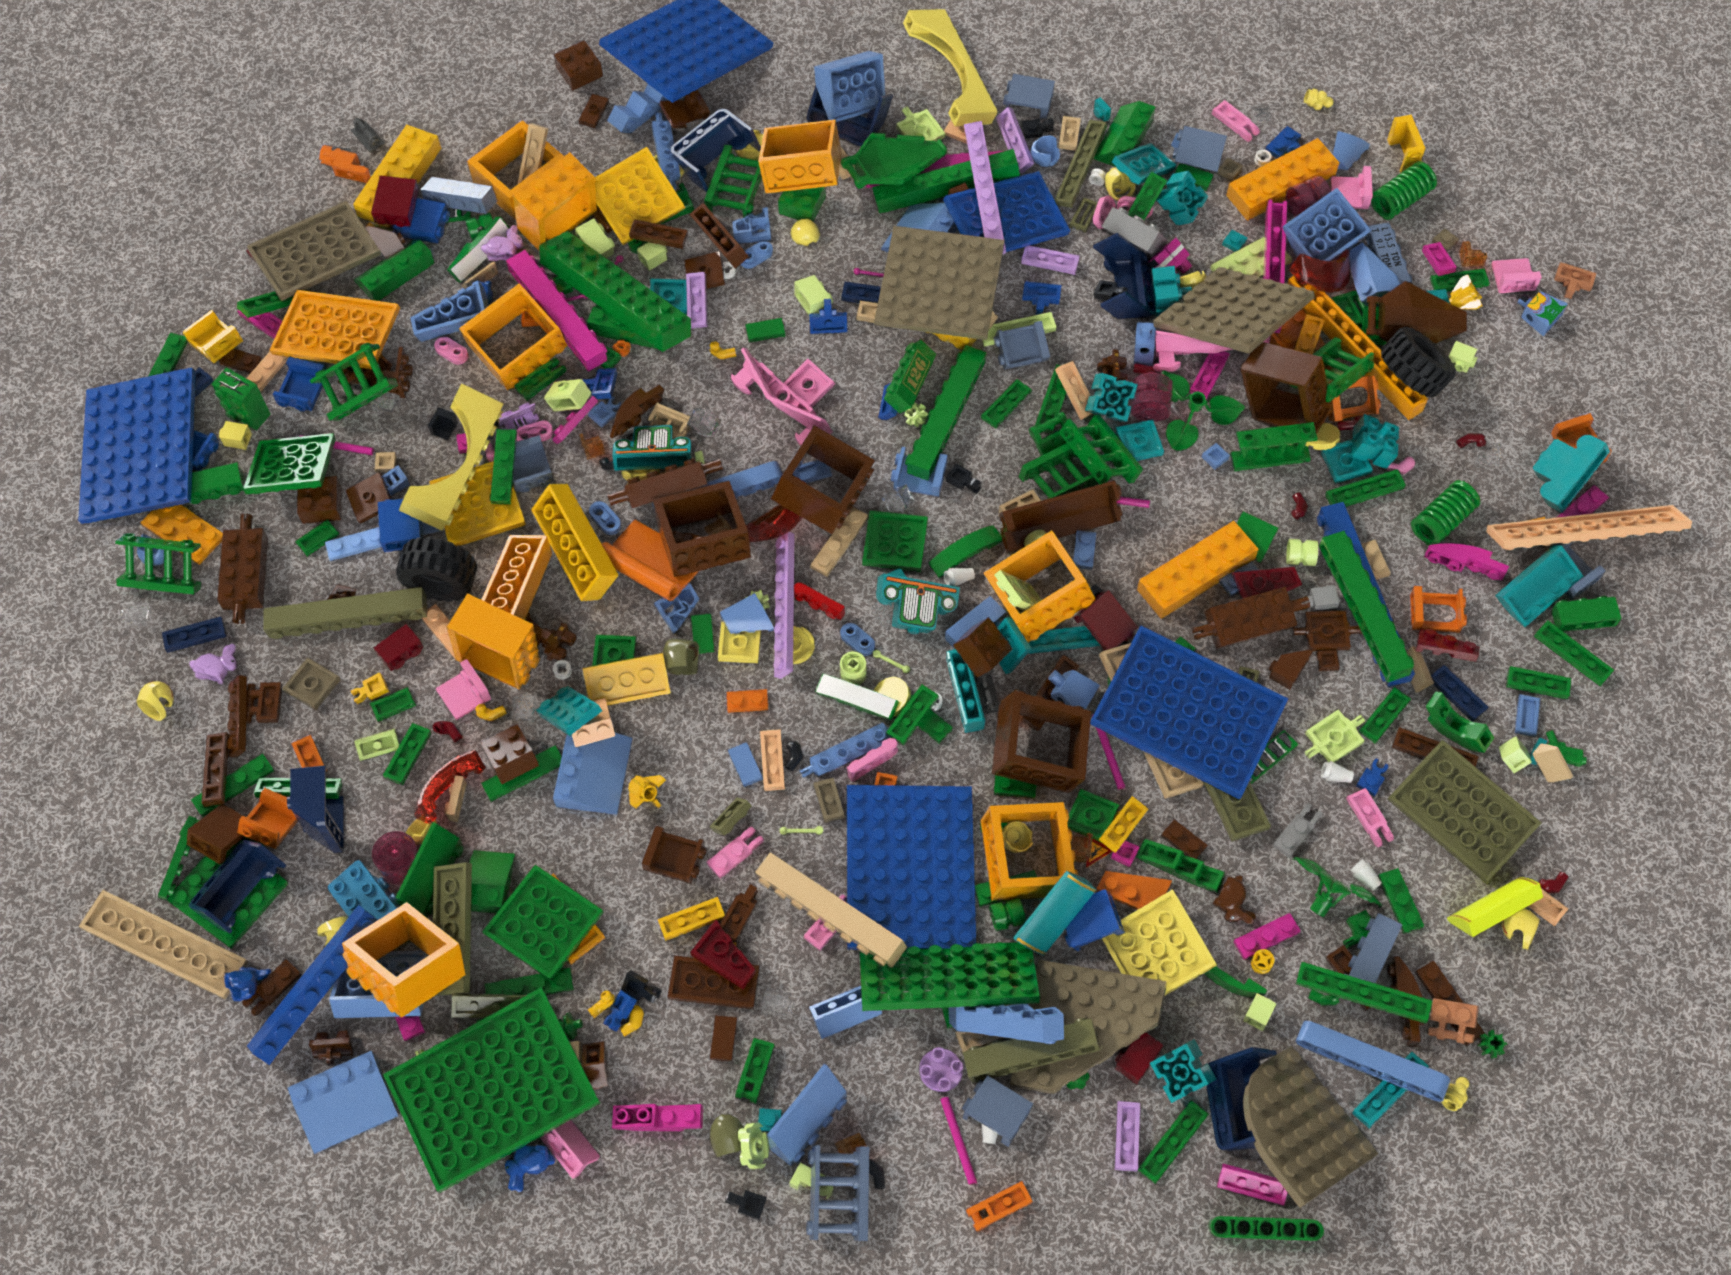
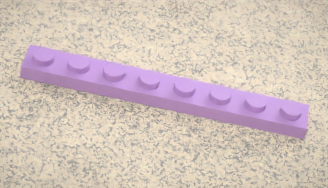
(983, 181)
(784, 605)

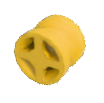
(1262, 957)

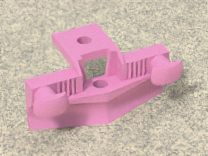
(1172, 344)
(799, 399)

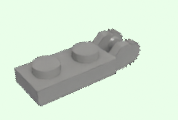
(1296, 832)

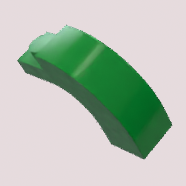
(1458, 729)

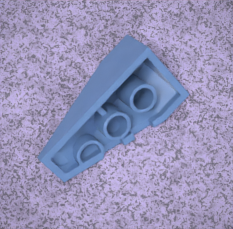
(1370, 274)

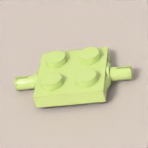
(920, 125)
(1334, 736)

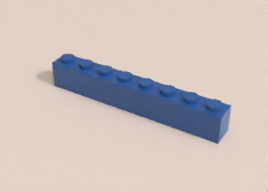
(308, 990)

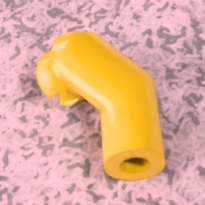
(721, 353)
(488, 714)
(606, 1001)
(635, 1021)

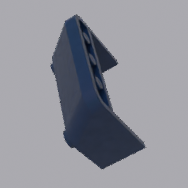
(856, 128)
(707, 143)
(1129, 271)
(318, 816)
(233, 882)
(1227, 1097)

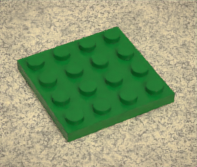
(290, 463)
(246, 913)
(543, 922)

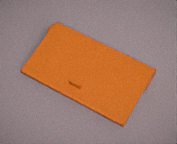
(643, 558)

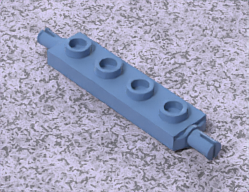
(663, 142)
(846, 751)

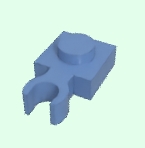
(603, 413)

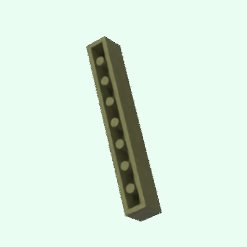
(345, 613)

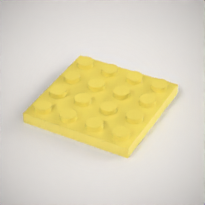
(1161, 944)

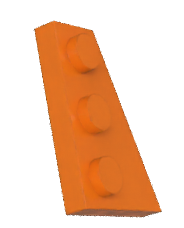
(1133, 889)

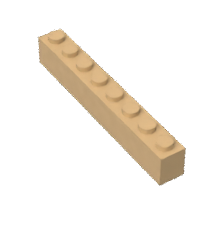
(831, 910)

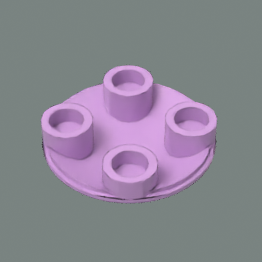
(941, 1070)

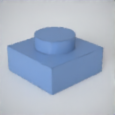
(1215, 456)

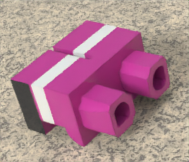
(1171, 255)

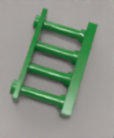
(723, 171)
(1340, 383)
(368, 393)
(1109, 443)
(1271, 456)
(1047, 463)
(149, 580)

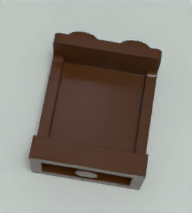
(215, 833)
(673, 856)

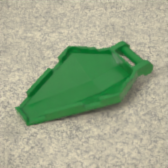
(892, 159)

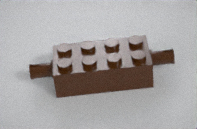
(666, 483)
(242, 569)
(1250, 618)

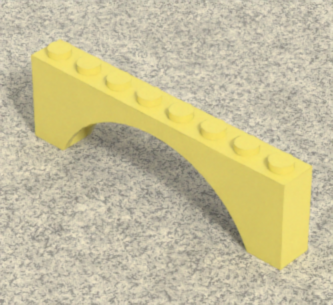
(938, 31)
(436, 501)

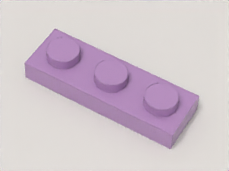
(1050, 259)
(697, 299)
(1127, 1136)

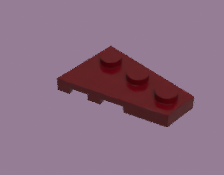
(1261, 581)
(1439, 644)
(722, 956)

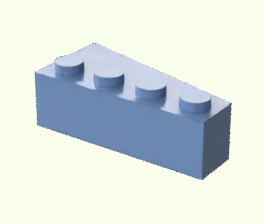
(450, 313)

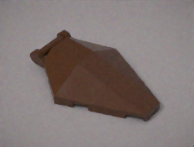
(1416, 309)

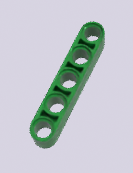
(1276, 1224)

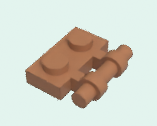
(1454, 1013)

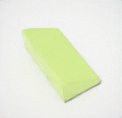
(377, 744)

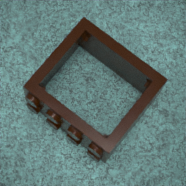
(1291, 367)
(810, 502)
(708, 550)
(1033, 771)

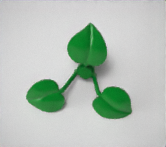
(1223, 409)
(1324, 900)

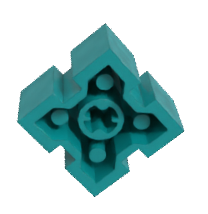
(1182, 198)
(1166, 288)
(1111, 397)
(1375, 441)
(1182, 1071)

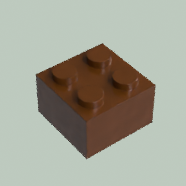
(578, 65)
(321, 502)
(982, 647)
(509, 754)

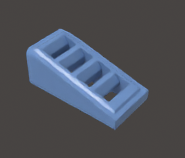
(397, 485)

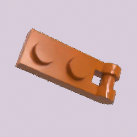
(1000, 1205)

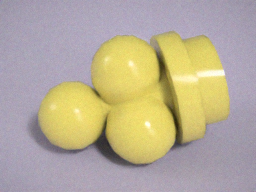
(1317, 99)
(1456, 1094)

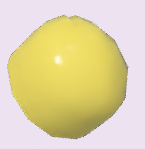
(805, 232)
(1192, 279)
(418, 830)
(1014, 831)

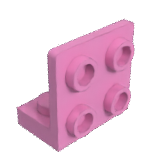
(1355, 189)
(1515, 275)
(463, 691)

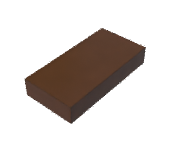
(723, 1038)

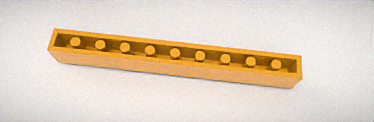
(1357, 343)

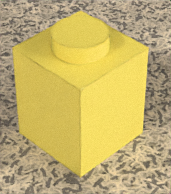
(235, 435)

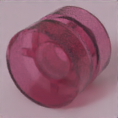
(1306, 194)
(1152, 397)
(394, 855)

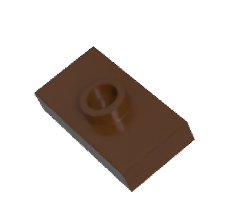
(593, 110)

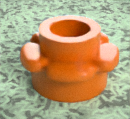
(622, 351)

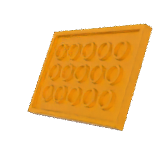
(333, 327)

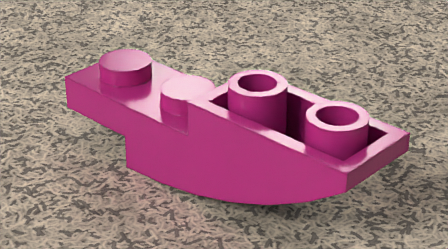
(1460, 555)
(657, 1118)

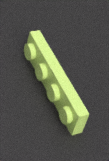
(1046, 318)

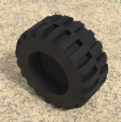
(1418, 362)
(437, 567)

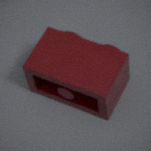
(398, 648)
(1137, 1058)

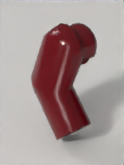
(1348, 424)
(1469, 438)
(1301, 506)
(447, 728)
(1556, 885)

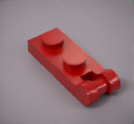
(819, 601)

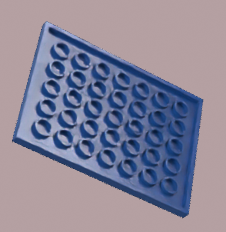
(685, 45)
(137, 446)
(1189, 712)
(913, 862)

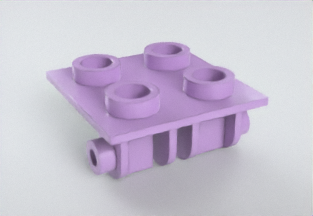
(525, 411)

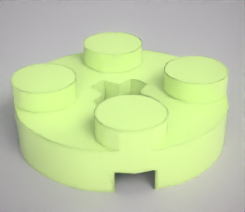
(753, 1145)

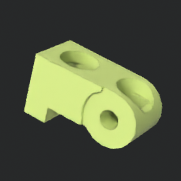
(803, 1177)

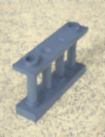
(859, 1204)

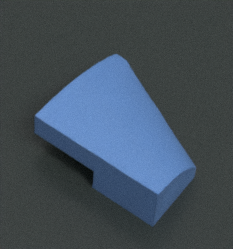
(1348, 149)
(746, 228)
(682, 605)
(746, 616)

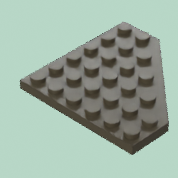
(1117, 1004)

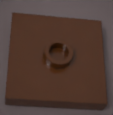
(711, 265)
(366, 495)

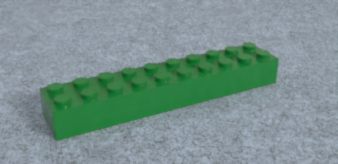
(615, 291)

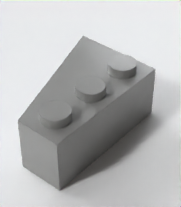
(1135, 231)

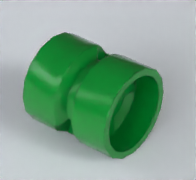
(473, 223)
(1007, 914)

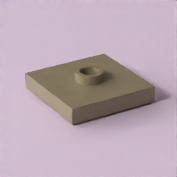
(311, 684)

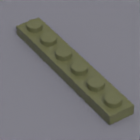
(1080, 163)

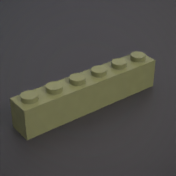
(1018, 1055)

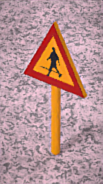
(1098, 851)

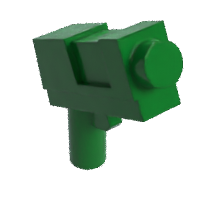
(1571, 755)

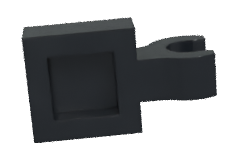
(1035, 128)
(1106, 290)
(962, 477)
(637, 987)
(749, 1204)

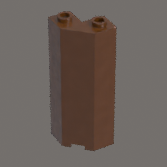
(1062, 514)

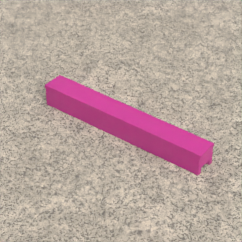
(1275, 243)

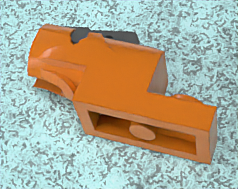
(344, 163)

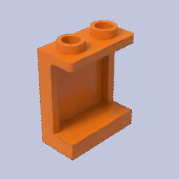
(1573, 429)
(269, 820)

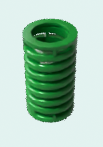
(1404, 190)
(1445, 512)

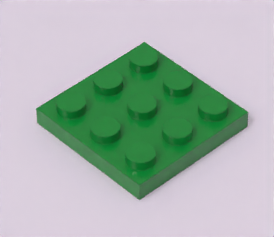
(895, 541)

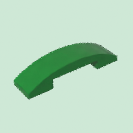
(964, 549)
(1230, 984)

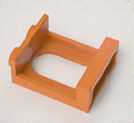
(1371, 406)
(1456, 601)

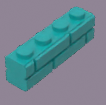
(965, 692)

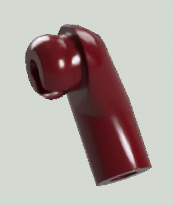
(1141, 369)

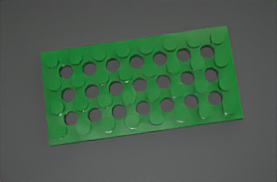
(958, 981)

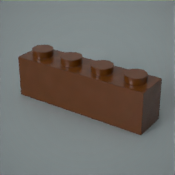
(719, 235)

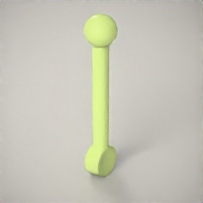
(876, 653)
(818, 830)

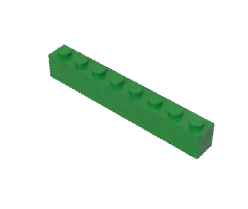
(938, 182)
(946, 412)
(1366, 607)

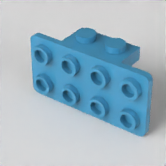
(360, 887)

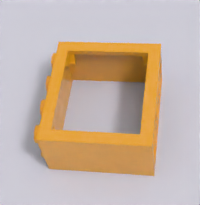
(501, 153)
(800, 156)
(555, 201)
(499, 315)
(1057, 606)
(494, 641)
(1025, 888)
(417, 983)

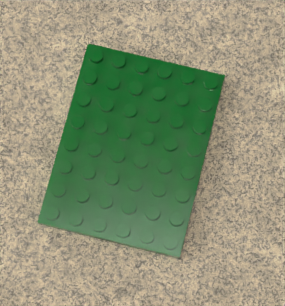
(490, 1089)

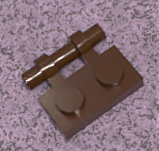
(268, 702)

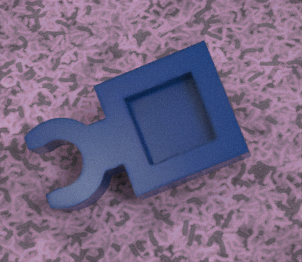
(1372, 778)
(620, 1009)

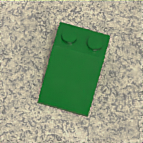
(490, 880)

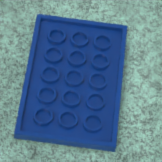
(1024, 207)

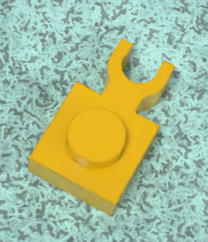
(373, 688)

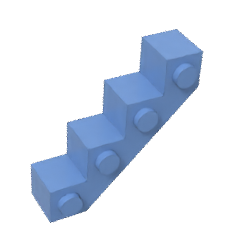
(637, 111)
(1010, 1021)

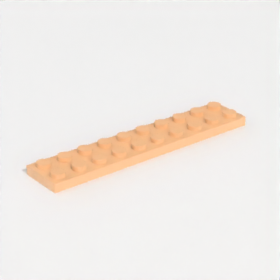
(1588, 527)

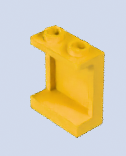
(1407, 135)
(212, 337)

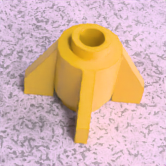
(1465, 295)
(642, 788)

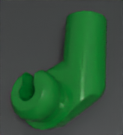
(1324, 1000)

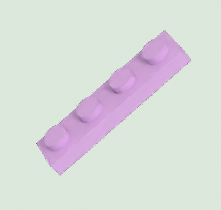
(1014, 138)

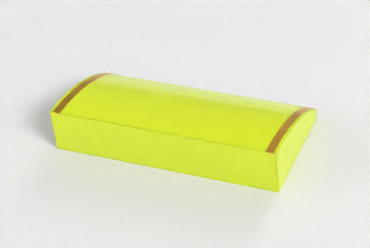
(1497, 906)

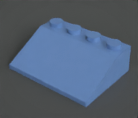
(851, 85)
(927, 217)
(1326, 228)
(593, 774)
(352, 1001)
(343, 1101)
(807, 1116)

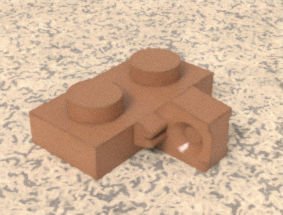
(1574, 279)

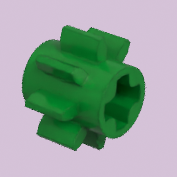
(1490, 1049)

